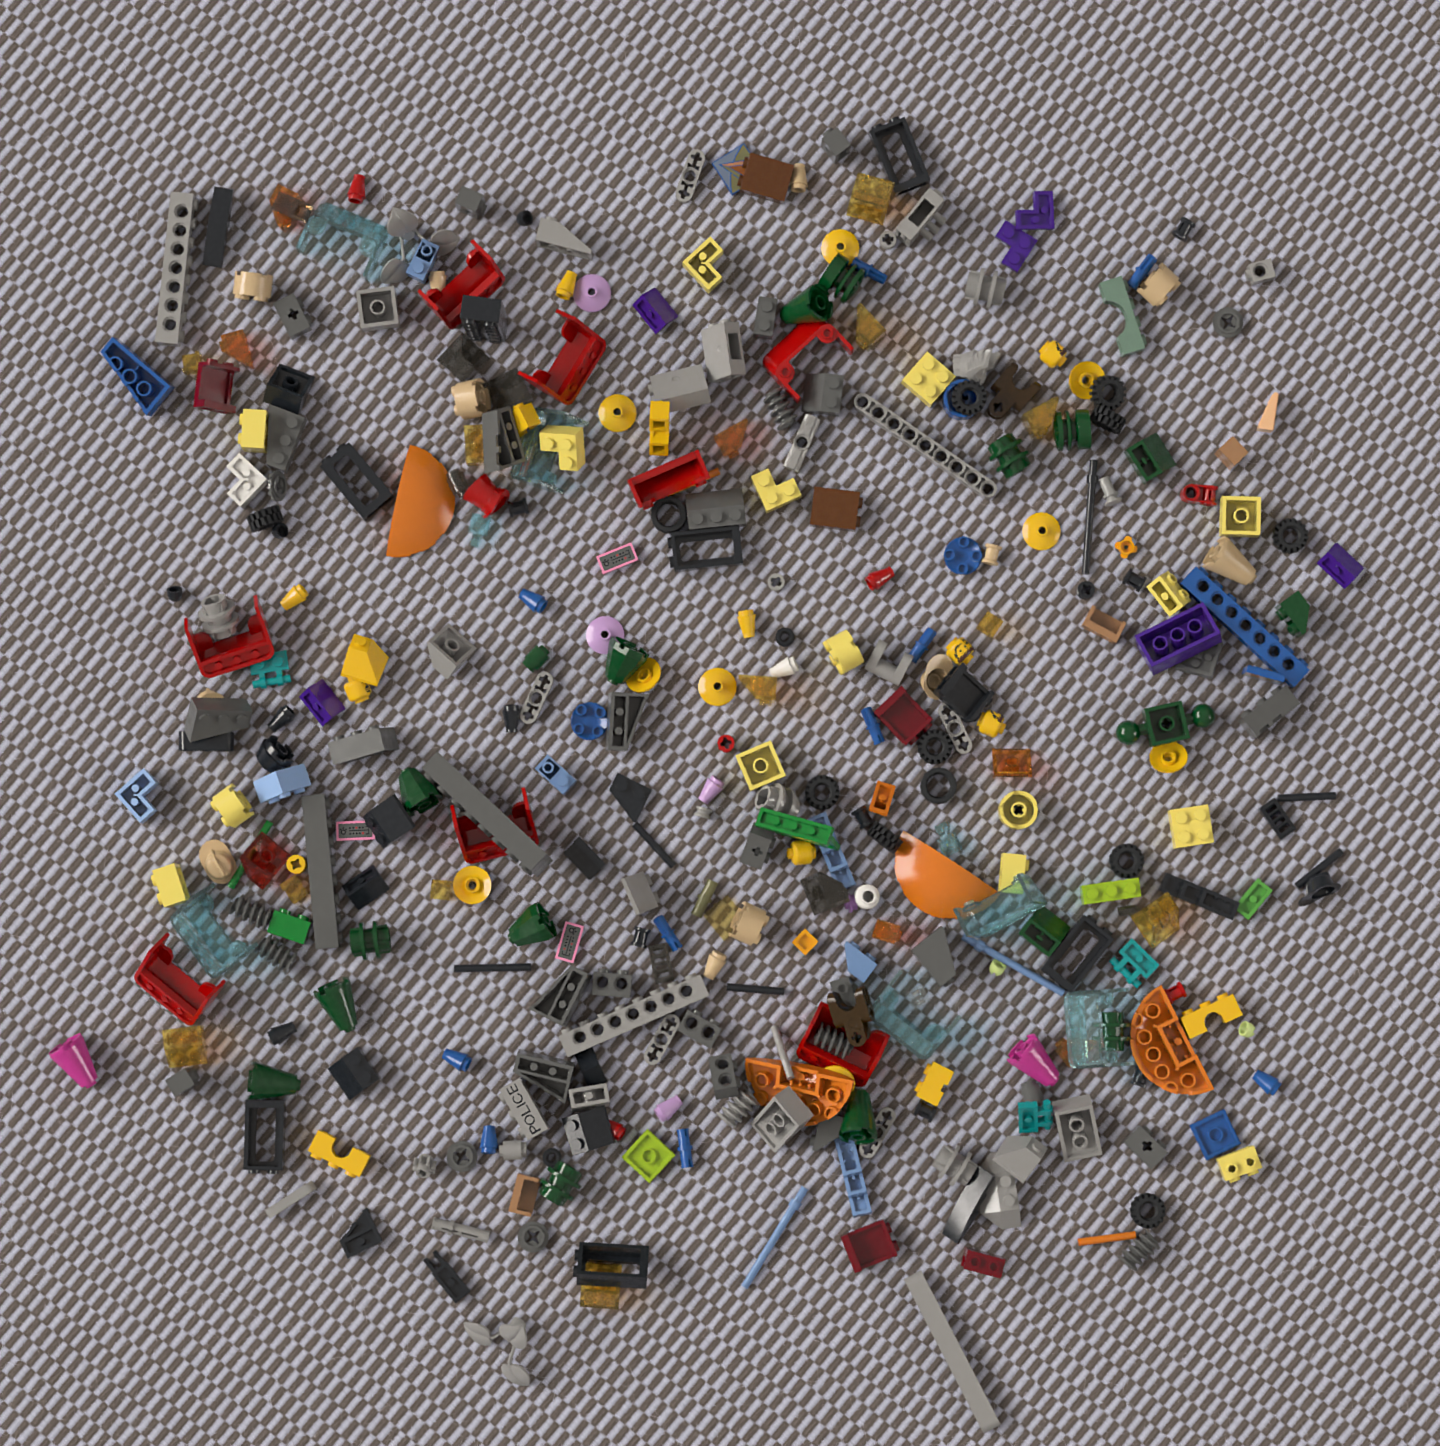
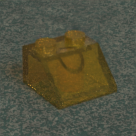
(868, 329)
(1039, 419)
(760, 688)
(1158, 919)
(597, 1295)

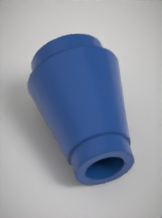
(533, 600)
(458, 1060)
(1267, 1082)
(489, 1140)

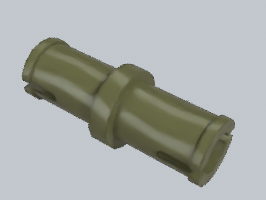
(704, 898)

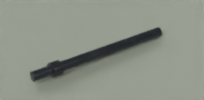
(1092, 480)

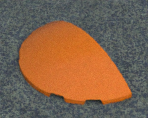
(422, 505)
(935, 881)
(1163, 1048)
(817, 1087)

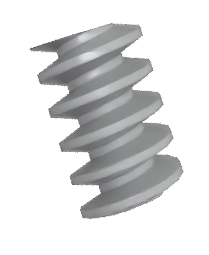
(738, 1108)

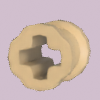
(991, 554)

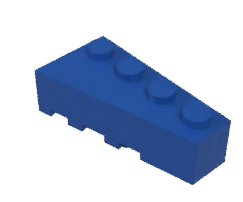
(139, 377)

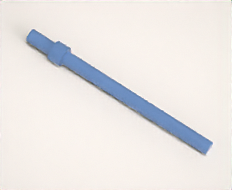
(979, 946)
(794, 1205)

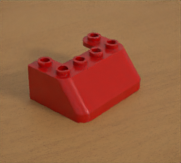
(859, 1062)

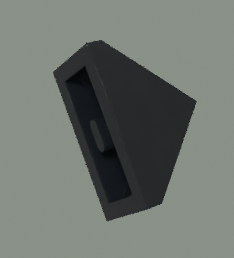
(590, 1067)

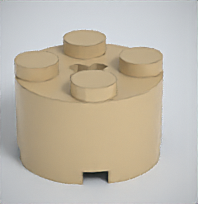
(252, 285)
(1158, 285)
(471, 399)
(748, 924)

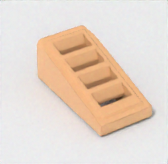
(1268, 418)

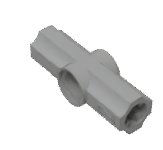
(806, 431)

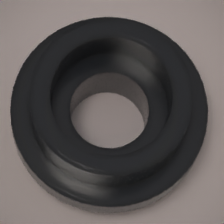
(780, 632)
(556, 1152)

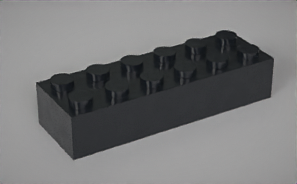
(484, 319)

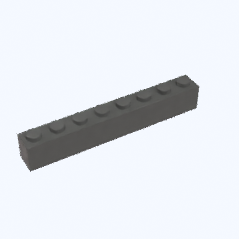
(320, 871)

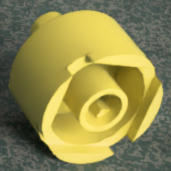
(843, 652)
(232, 806)
(1018, 821)

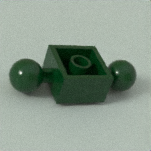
(1201, 716)

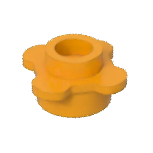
(1126, 542)

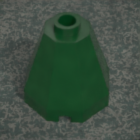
(623, 660)
(417, 791)
(532, 926)

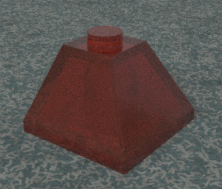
(263, 860)

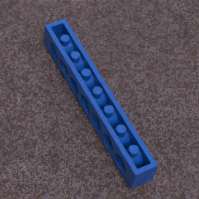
(1299, 666)

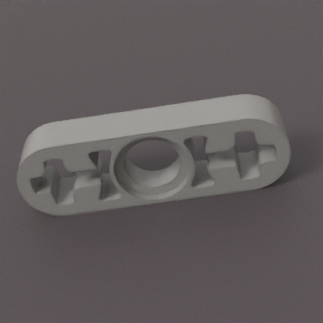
(690, 191)
(525, 708)
(955, 743)
(650, 1049)
(888, 1122)
(290, 1199)

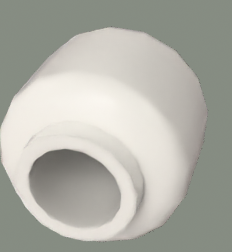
(866, 896)

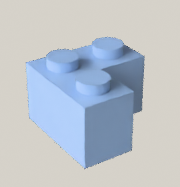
(282, 784)
(134, 794)

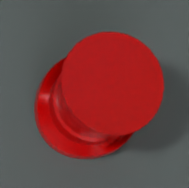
(486, 495)

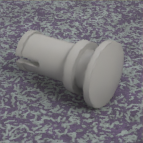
(1109, 492)

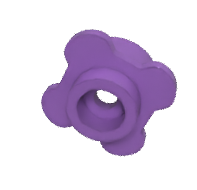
(851, 905)

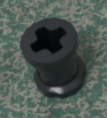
(1183, 229)
(518, 507)
(1134, 580)
(1086, 584)
(862, 817)
(640, 937)
(1142, 1083)
(925, 1111)

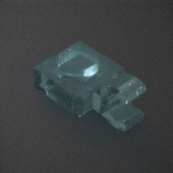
(479, 527)
(948, 842)

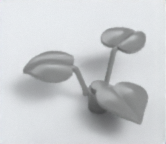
(404, 225)
(515, 1334)

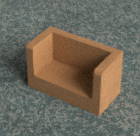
(1231, 453)
(1103, 625)
(524, 1194)

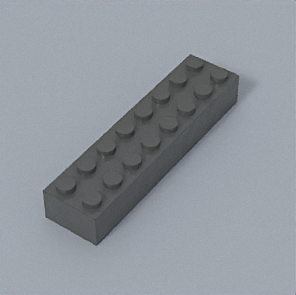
(482, 810)

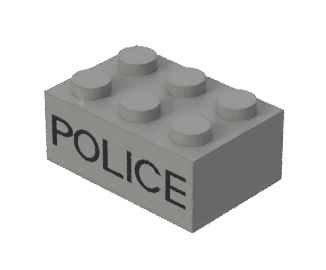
(523, 1109)

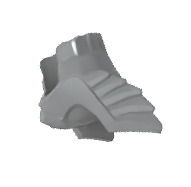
(975, 364)

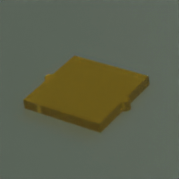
(721, 916)

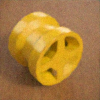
(299, 866)

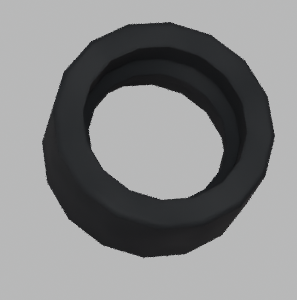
(668, 500)
(941, 771)

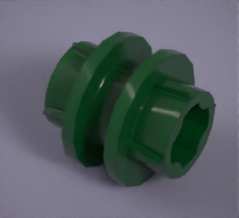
(1009, 455)
(370, 940)
(1114, 1030)
(560, 1183)

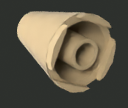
(1229, 562)

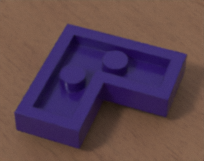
(1041, 216)
(1020, 244)

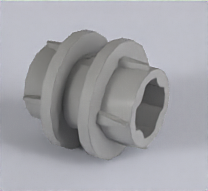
(985, 288)
(218, 616)
(778, 798)
(954, 1165)

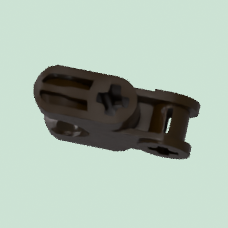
(1008, 395)
(853, 1018)

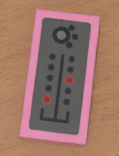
(617, 558)
(353, 831)
(569, 942)

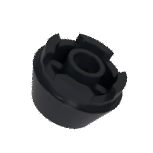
(274, 755)

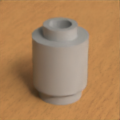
(513, 1150)

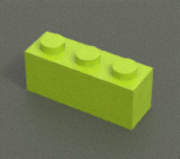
(1110, 891)

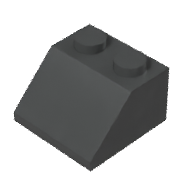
(822, 394)

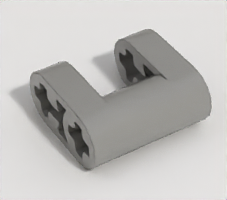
(885, 669)

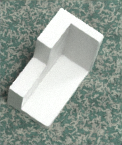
(250, 481)

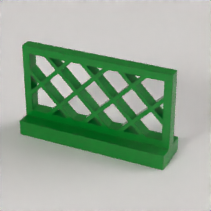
(797, 828)

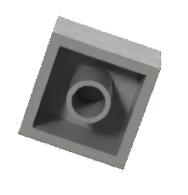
(378, 308)

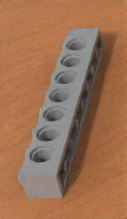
(178, 202)
(572, 1047)

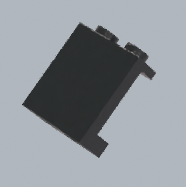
(963, 693)

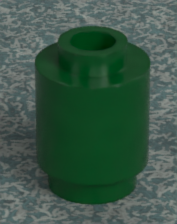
(536, 658)

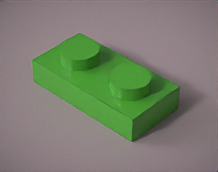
(1253, 898)

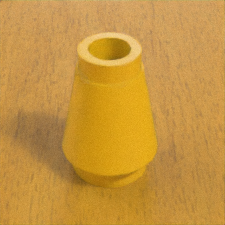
(566, 286)
(294, 597)
(747, 622)

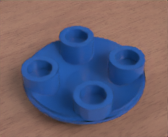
(963, 555)
(589, 721)

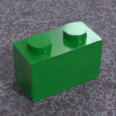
(289, 926)

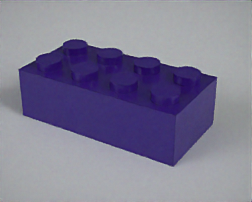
(1178, 638)

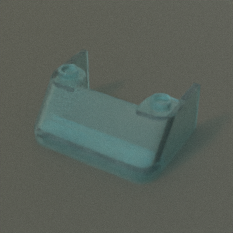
(372, 234)
(538, 463)
(1001, 908)
(205, 936)
(901, 1029)
(1085, 1029)

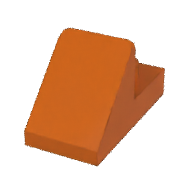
(882, 798)

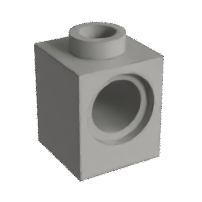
(1266, 266)

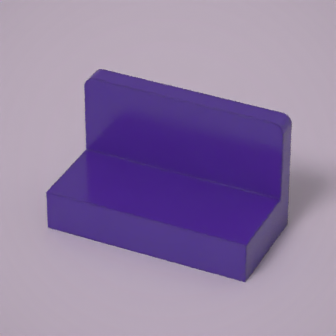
(655, 310)
(1340, 565)
(322, 702)

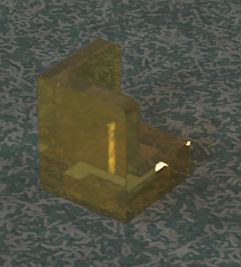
(190, 362)
(989, 625)
(294, 889)
(441, 889)

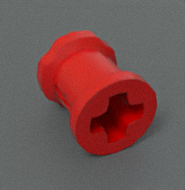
(722, 748)
(1175, 992)

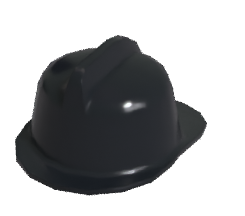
(1318, 887)

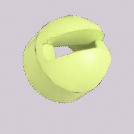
(997, 967)
(1246, 1029)

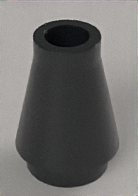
(511, 717)
(281, 718)
(281, 1033)

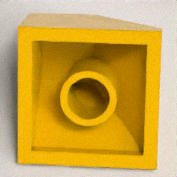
(364, 661)

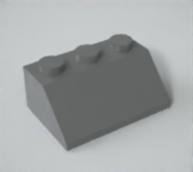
(715, 509)

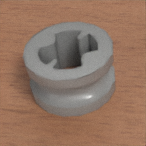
(891, 235)
(774, 576)
(703, 812)

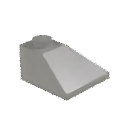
(449, 650)
(1020, 1155)

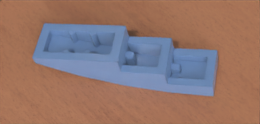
(835, 859)
(853, 1178)

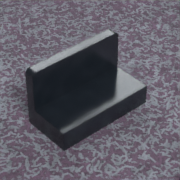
(584, 858)
(365, 887)

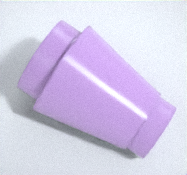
(711, 789)
(667, 1108)

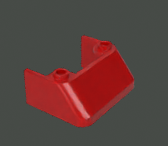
(478, 279)
(777, 360)
(572, 364)
(668, 479)
(234, 651)
(478, 846)
(174, 987)

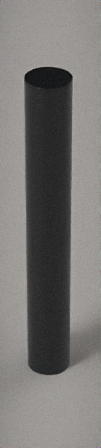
(1306, 797)
(654, 845)
(1319, 868)
(755, 989)

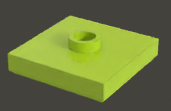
(648, 1156)

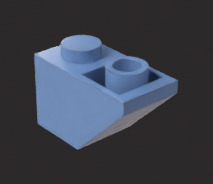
(423, 261)
(555, 774)
(858, 964)

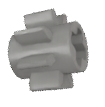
(424, 1165)

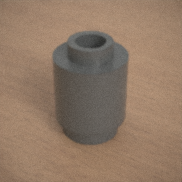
(1032, 1092)

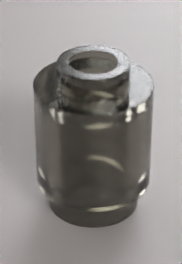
(457, 482)

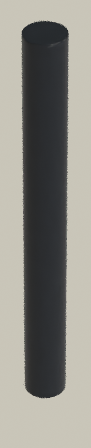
(492, 967)

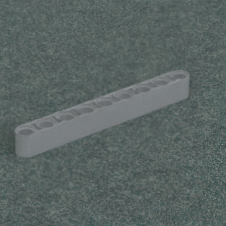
(920, 437)
(952, 1352)

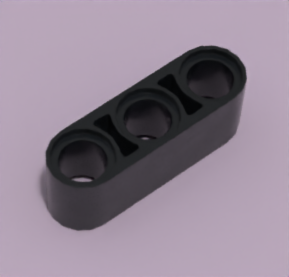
(219, 743)

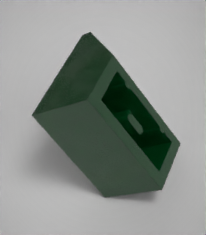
(1150, 458)
(1295, 614)
(1044, 931)

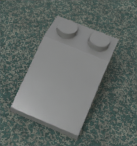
(556, 237)
(640, 893)
(781, 1119)
(1077, 1128)

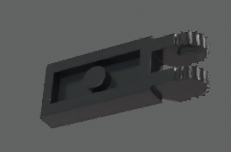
(448, 1278)

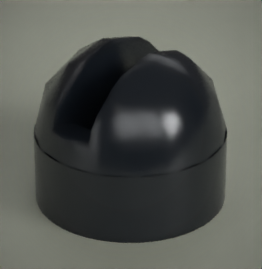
(524, 218)
(279, 530)
(174, 593)

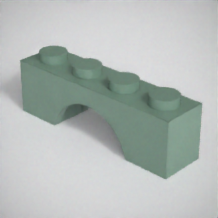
(1115, 293)

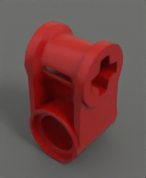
(1203, 494)

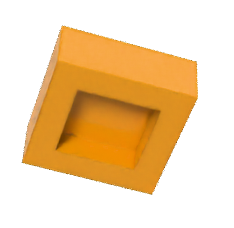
(805, 942)

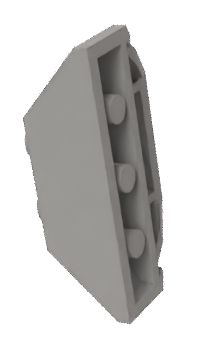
(1001, 1202)

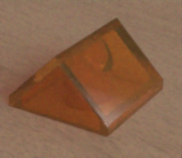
(1011, 763)

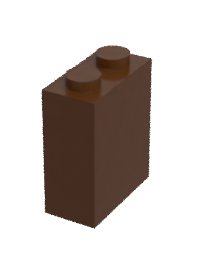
(765, 178)
(835, 509)

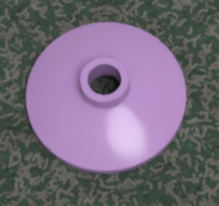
(594, 302)
(595, 629)

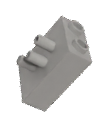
(921, 217)
(723, 351)
(680, 387)

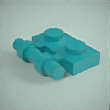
(277, 663)
(1138, 958)
(1028, 1116)

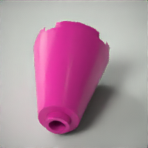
(75, 1060)
(1034, 1061)

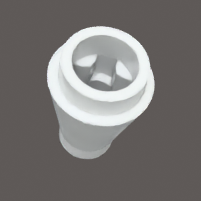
(784, 668)

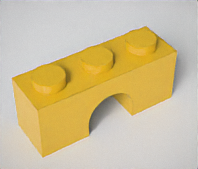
(659, 428)
(1225, 1007)
(323, 1147)

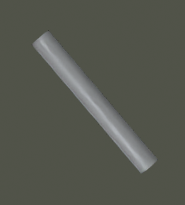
(782, 1052)

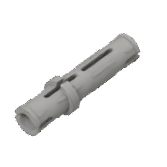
(461, 1230)

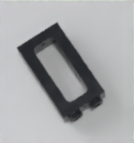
(901, 127)
(365, 511)
(702, 535)
(1105, 940)
(250, 1162)
(611, 1254)

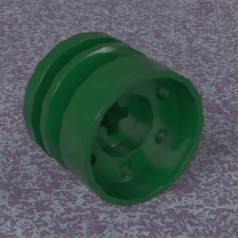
(842, 278)
(1072, 430)

